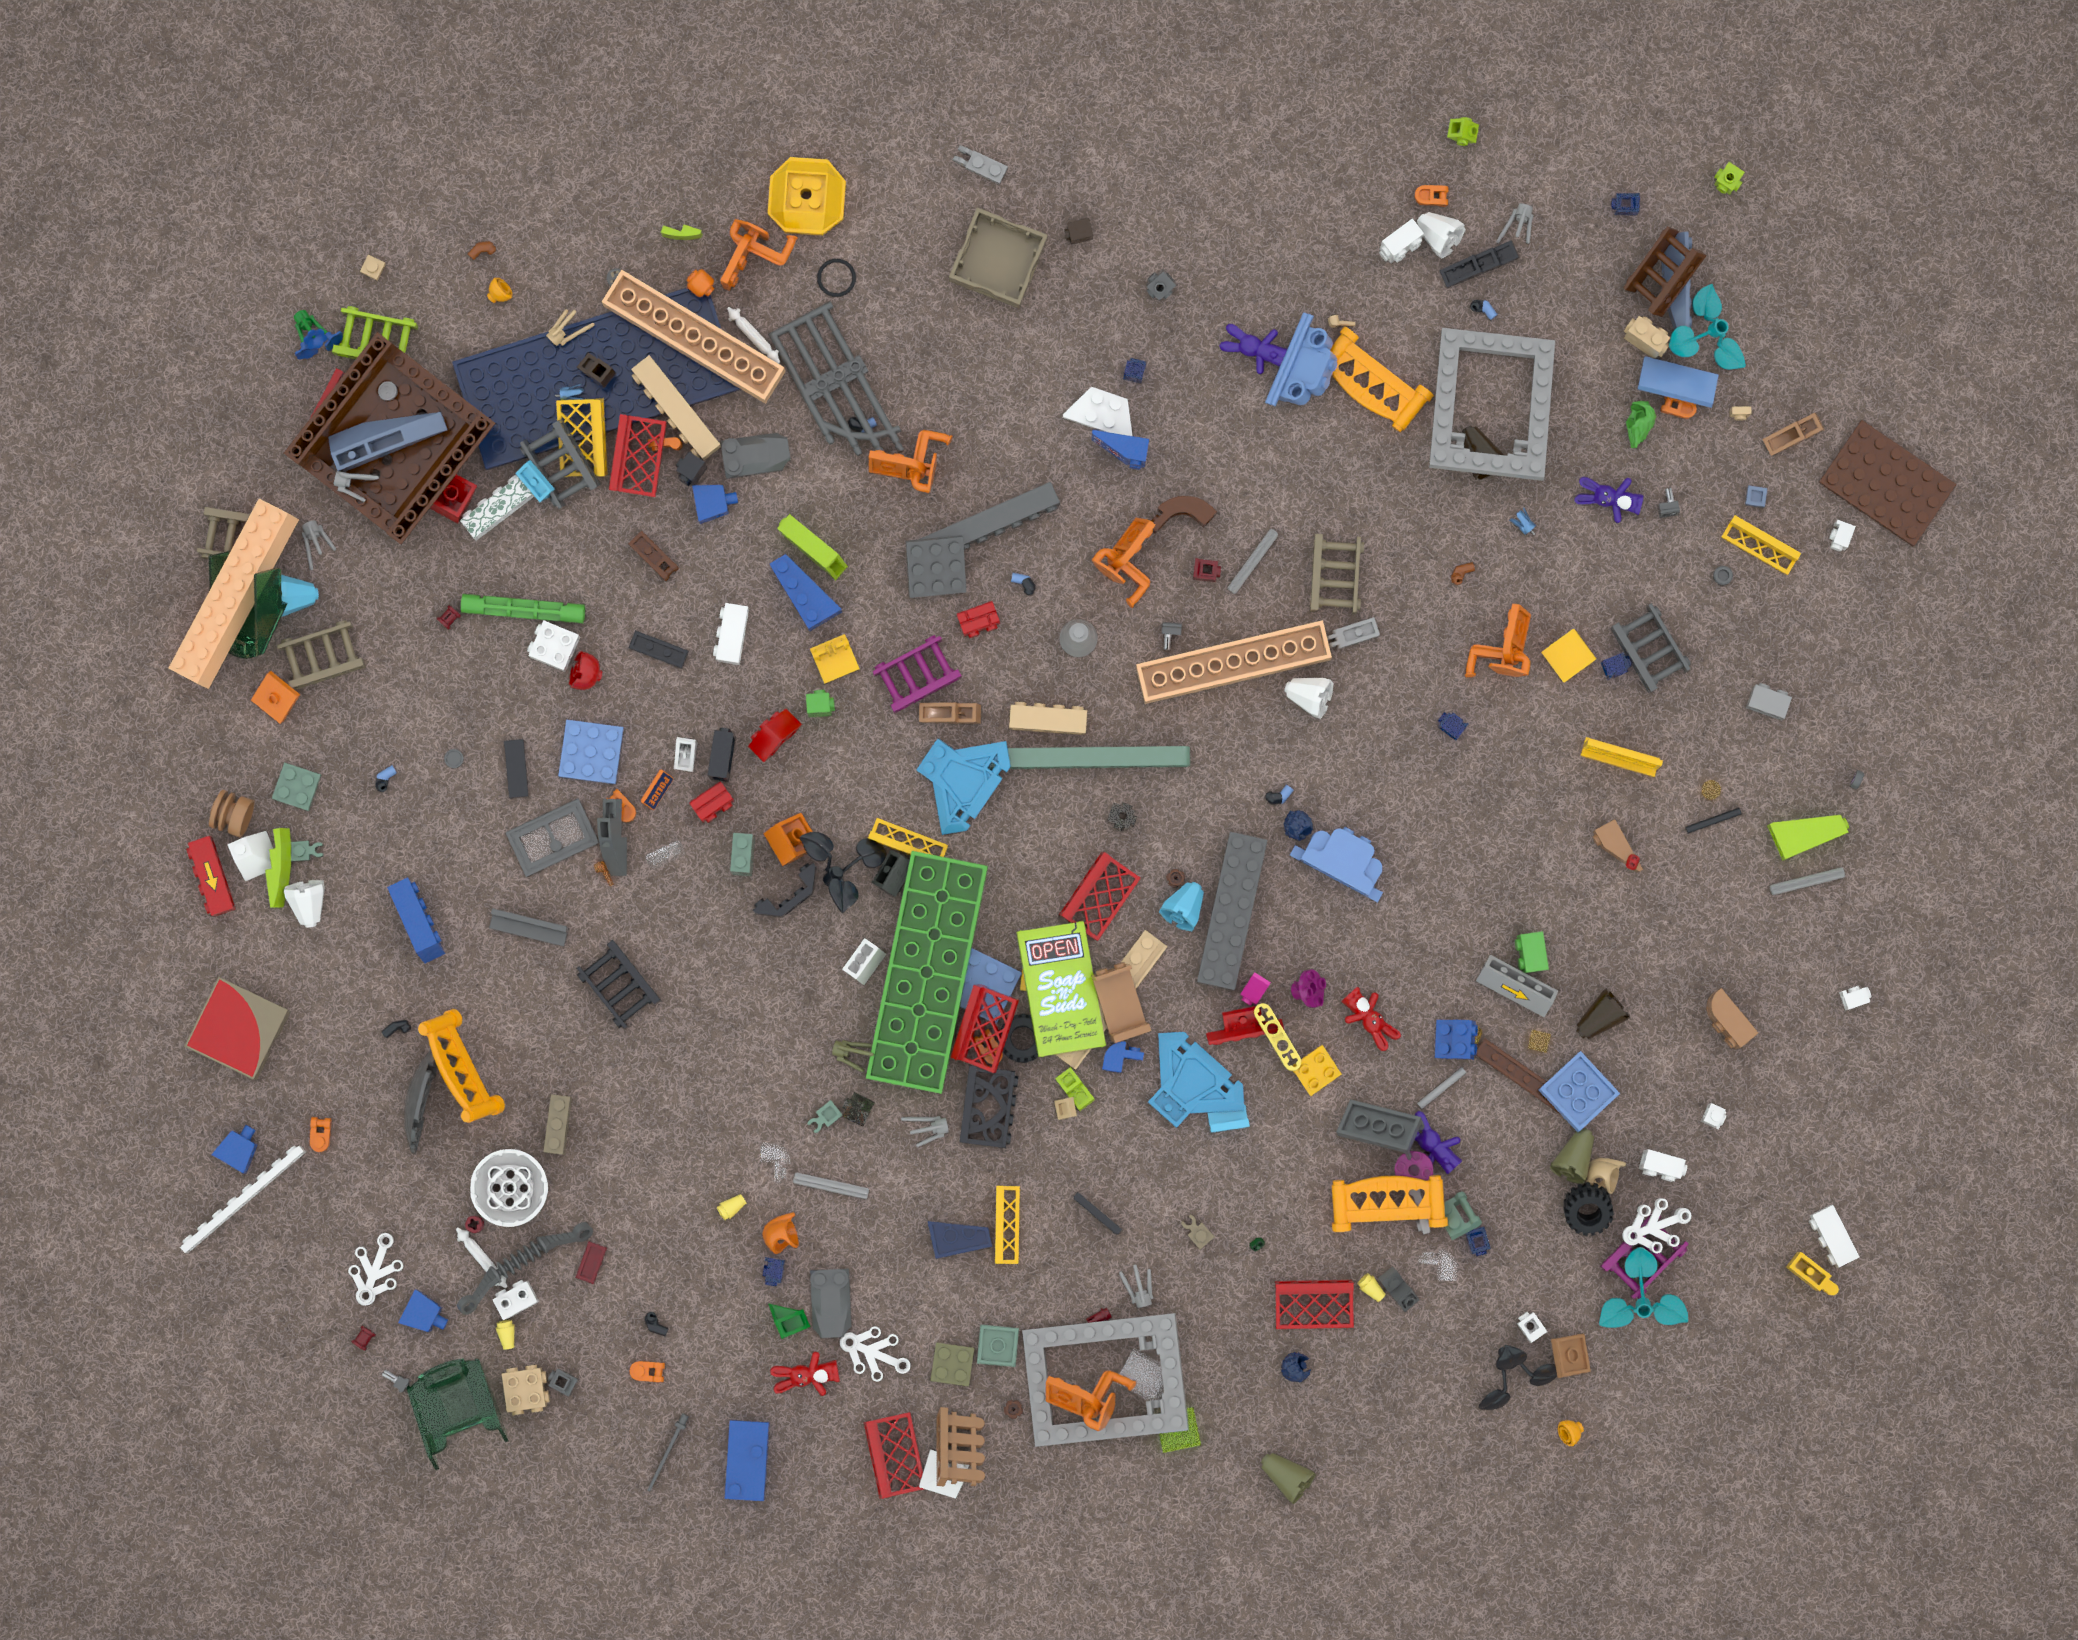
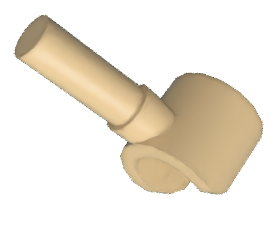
(1334, 322)

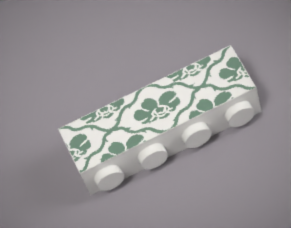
(496, 508)

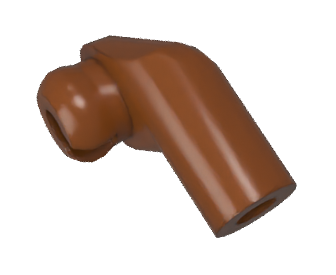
(486, 246)
(1460, 571)

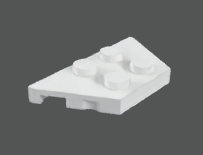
(1101, 412)

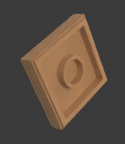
(1570, 1355)

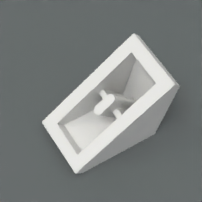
(685, 754)

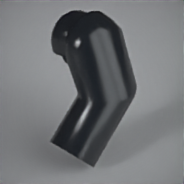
(396, 1025)
(653, 1324)

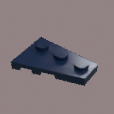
(956, 1239)

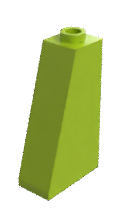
(812, 547)
(1803, 834)

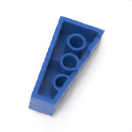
(807, 597)
(415, 920)

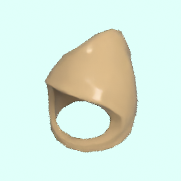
(1607, 1170)

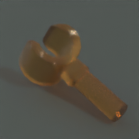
(601, 867)

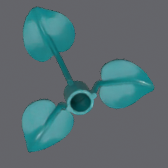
(1684, 344)
(1668, 1312)

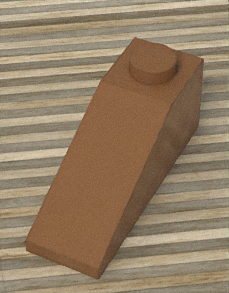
(1614, 842)

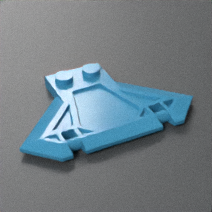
(963, 780)
(1192, 1081)

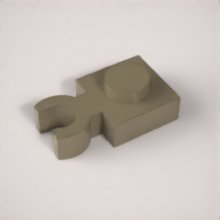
(1199, 1234)

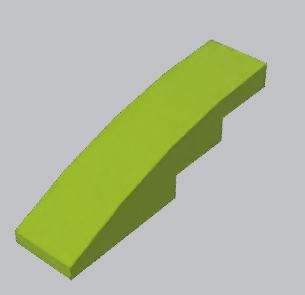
(279, 875)

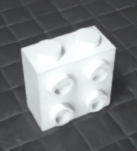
(1402, 240)
(553, 645)
(1662, 1164)

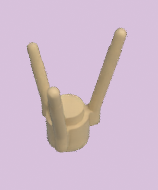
(556, 334)

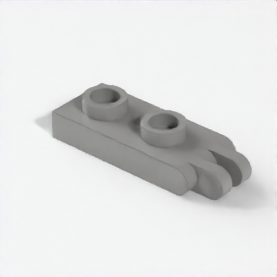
(1354, 633)

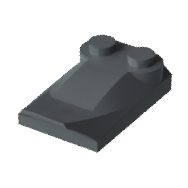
(754, 455)
(830, 1302)

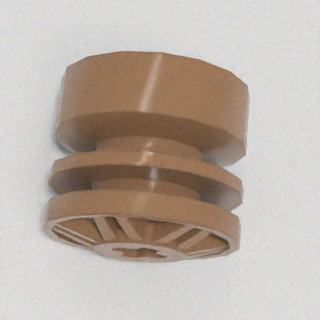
(236, 815)

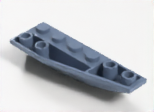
(1680, 309)
(382, 437)

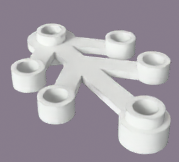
(1654, 1225)
(374, 1272)
(871, 1352)

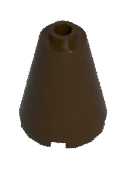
(1479, 442)
(1602, 1015)

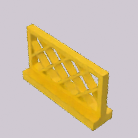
(598, 433)
(1620, 757)

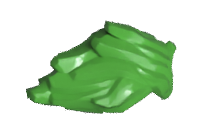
(1640, 422)

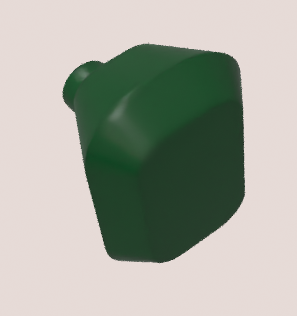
(1257, 1244)

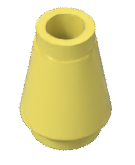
(731, 1206)
(1371, 1287)
(506, 1331)

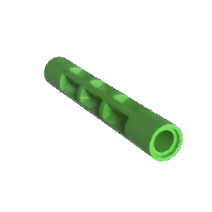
(523, 608)

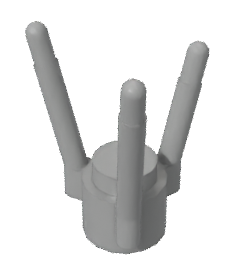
(1522, 214)
(344, 479)
(312, 531)
(937, 1126)
(1142, 1297)

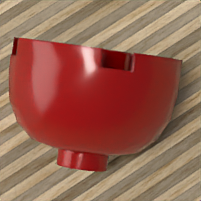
(585, 672)

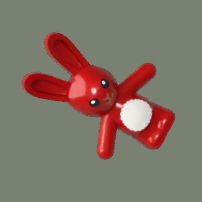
(1371, 1020)
(802, 1375)

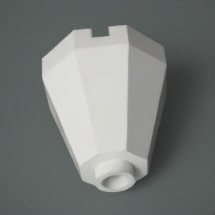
(1441, 232)
(1310, 694)
(306, 901)

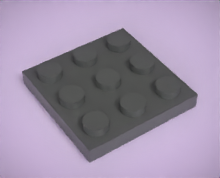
(935, 566)

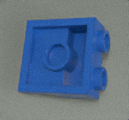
(1456, 1039)

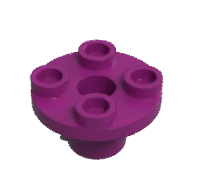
(1309, 989)
(1418, 1167)

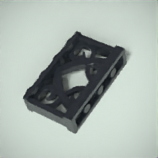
(969, 1127)

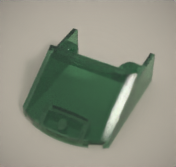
(264, 615)
(452, 1400)

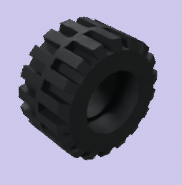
(1010, 1050)
(1588, 1195)

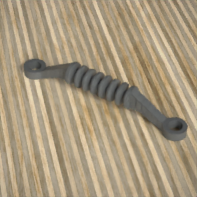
(545, 1244)

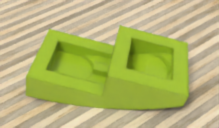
(686, 233)
(1075, 1088)

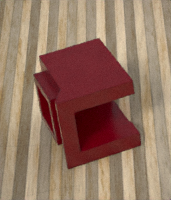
(1198, 569)

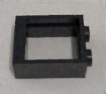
(721, 755)

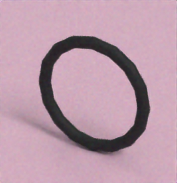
(836, 294)

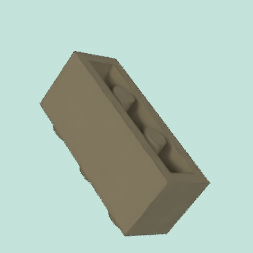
(557, 1124)

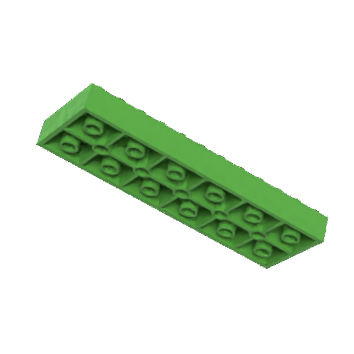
(927, 972)

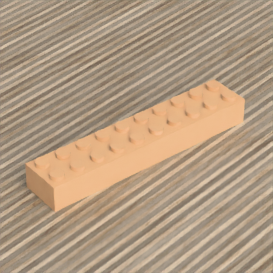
(693, 336)
(232, 594)
(1233, 662)

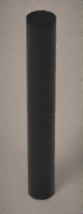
(1713, 820)

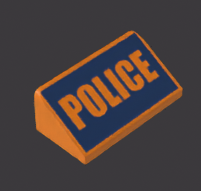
(657, 789)

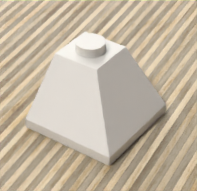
(252, 854)
(928, 1478)

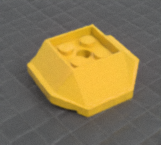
(809, 215)

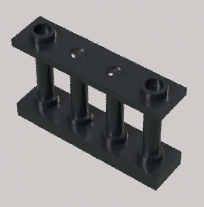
(625, 967)

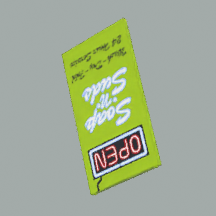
(1061, 989)

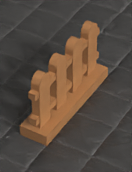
(953, 1456)

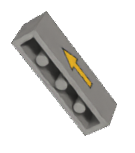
(1517, 986)

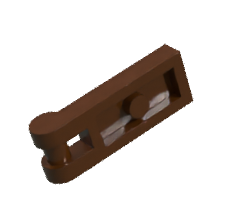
(652, 555)

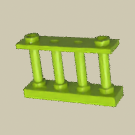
(344, 348)

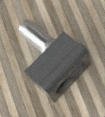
(1670, 508)
(1168, 630)
(399, 1382)

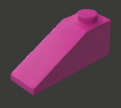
(1254, 989)

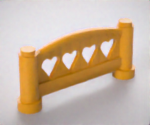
(1409, 399)
(445, 1027)
(1347, 1211)

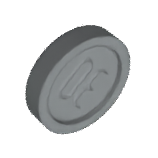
(387, 391)

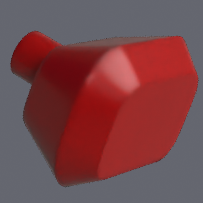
(1632, 862)

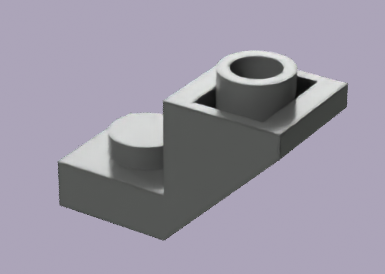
(1398, 1289)

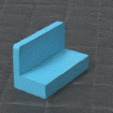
(535, 481)
(1228, 1120)

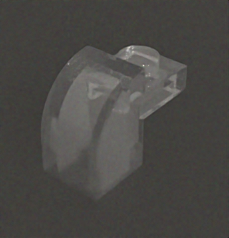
(775, 1154)
(1445, 1262)

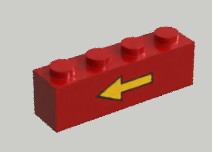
(211, 876)

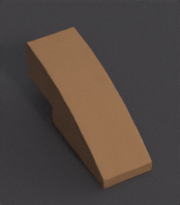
(1793, 434)
(950, 713)

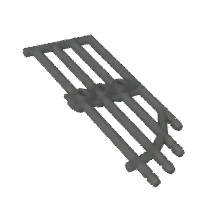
(833, 379)

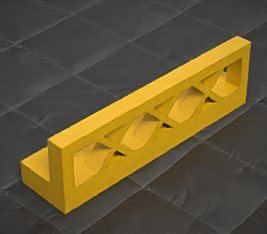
(1765, 539)
(903, 847)
(1000, 1224)

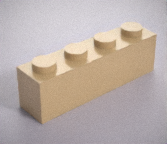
(1046, 719)

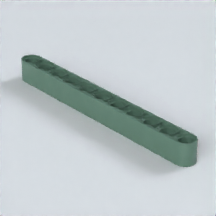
(1098, 757)

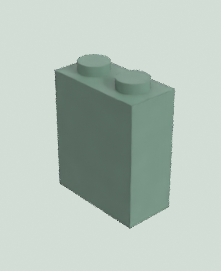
(742, 854)

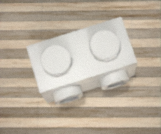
(515, 1300)

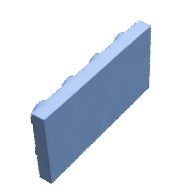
(1678, 382)

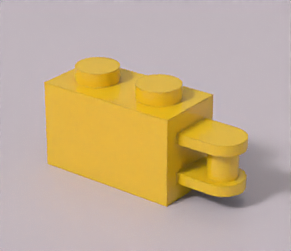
(1812, 1274)

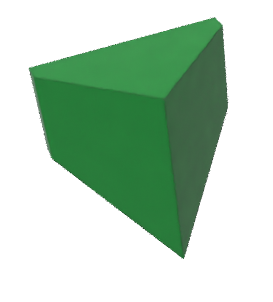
(788, 1320)

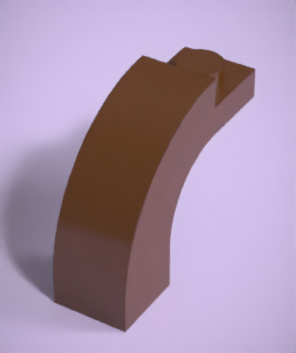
(1184, 505)

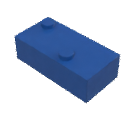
(747, 1460)

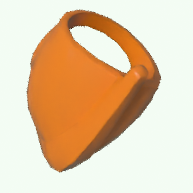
(779, 1229)

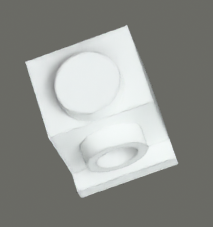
(1841, 536)
(1855, 997)
(1714, 1116)
(1538, 1329)

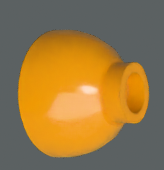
(499, 291)
(1570, 1432)

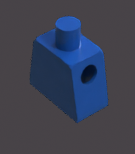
(712, 501)
(237, 1149)
(422, 1313)

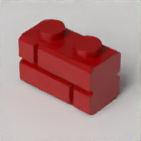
(978, 619)
(712, 802)

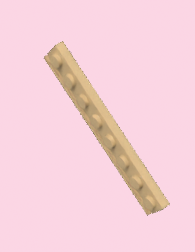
(1142, 959)

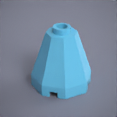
(297, 594)
(1184, 906)

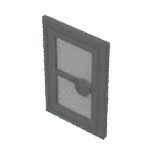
(552, 837)

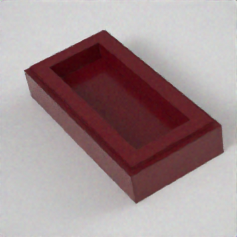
(591, 1262)

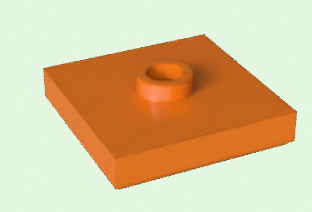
(275, 697)

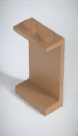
(1120, 1002)

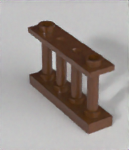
(1679, 279)

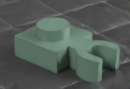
(302, 850)
(827, 1114)

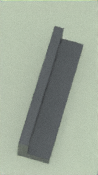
(528, 927)

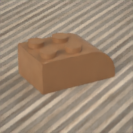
(1729, 1020)

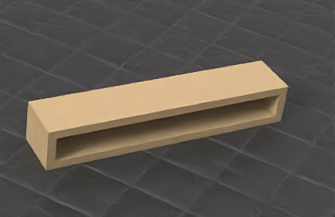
(675, 407)

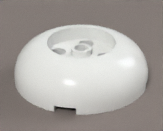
(493, 1171)

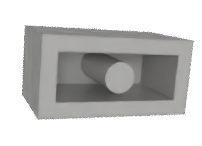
(1768, 701)

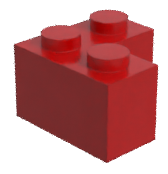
(773, 734)

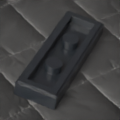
(658, 649)
(516, 768)
(1097, 1213)

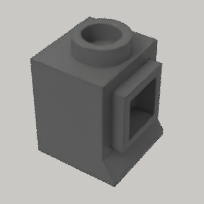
(571, 1381)

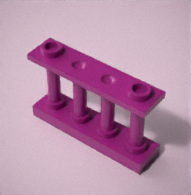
(932, 683)
(1625, 1249)

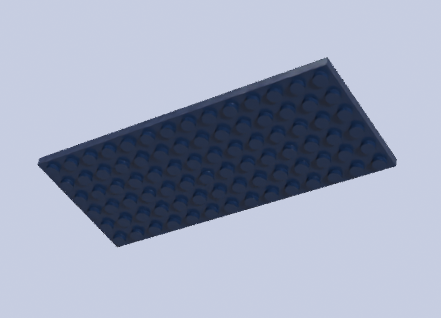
(520, 380)

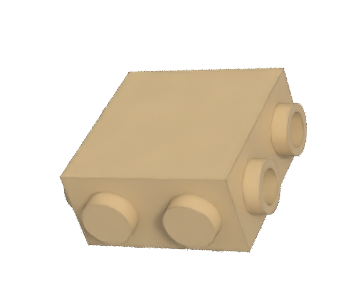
(1647, 337)
(525, 1389)

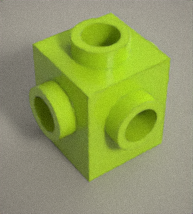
(1463, 131)
(1730, 173)

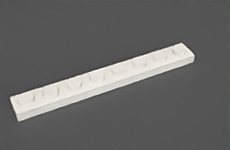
(235, 1203)

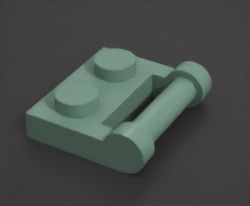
(1456, 1225)

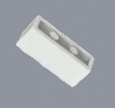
(731, 633)
(1833, 1236)

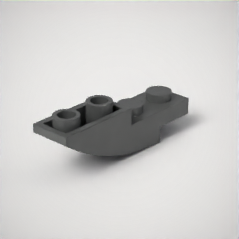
(609, 834)

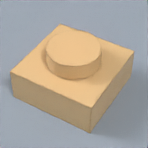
(372, 267)
(1740, 413)
(1065, 1108)

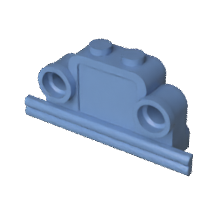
(1305, 365)
(1344, 860)

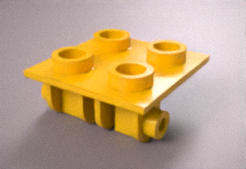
(834, 658)
(1316, 1070)

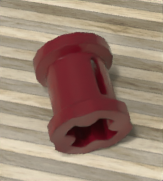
(448, 617)
(480, 1226)
(363, 1338)

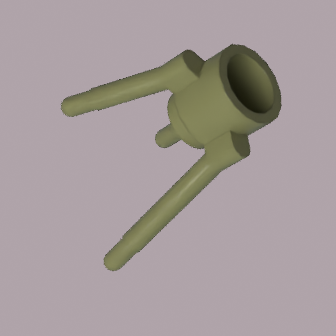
(843, 1050)

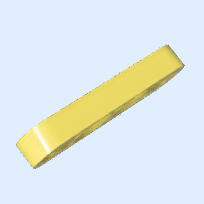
(1275, 1038)

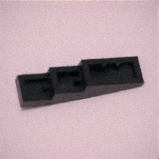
(1479, 264)

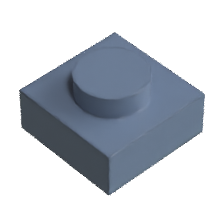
(1756, 496)

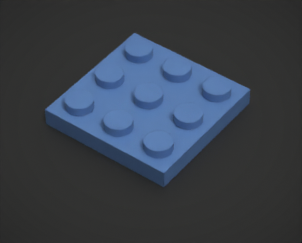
(591, 752)
(992, 974)
(1579, 1091)

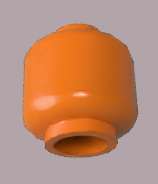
(700, 283)

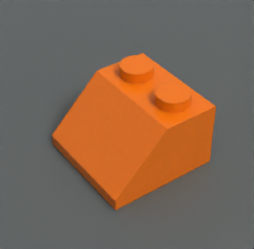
(785, 838)

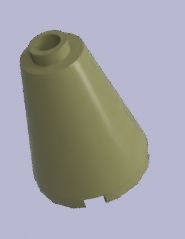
(1575, 1157)
(1288, 1476)

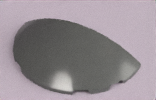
(417, 1099)

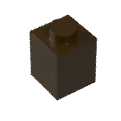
(1079, 231)

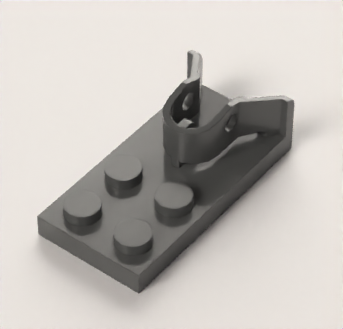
(1380, 1126)

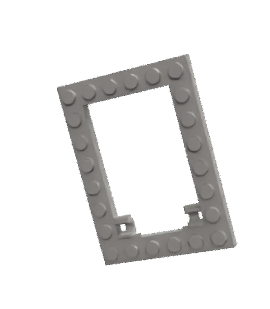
(1456, 457)
(1165, 1341)

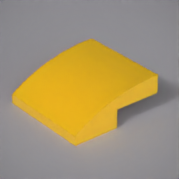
(1569, 655)

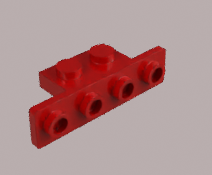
(1240, 1025)

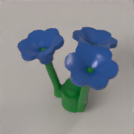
(314, 337)

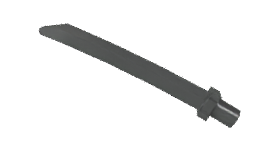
(680, 1425)

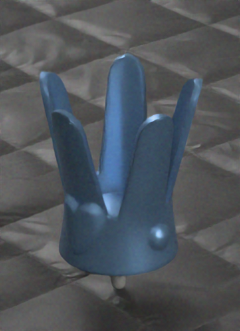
(566, 392)
(1526, 524)

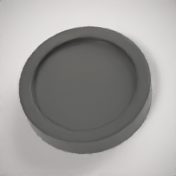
(454, 758)

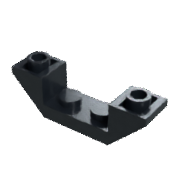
(766, 908)

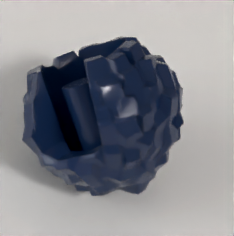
(1298, 825)
(1293, 1367)

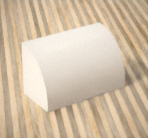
(864, 961)

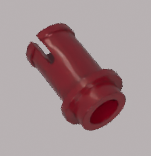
(1103, 1315)

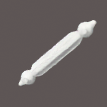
(753, 334)
(478, 1253)

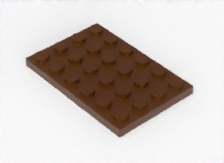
(1887, 483)

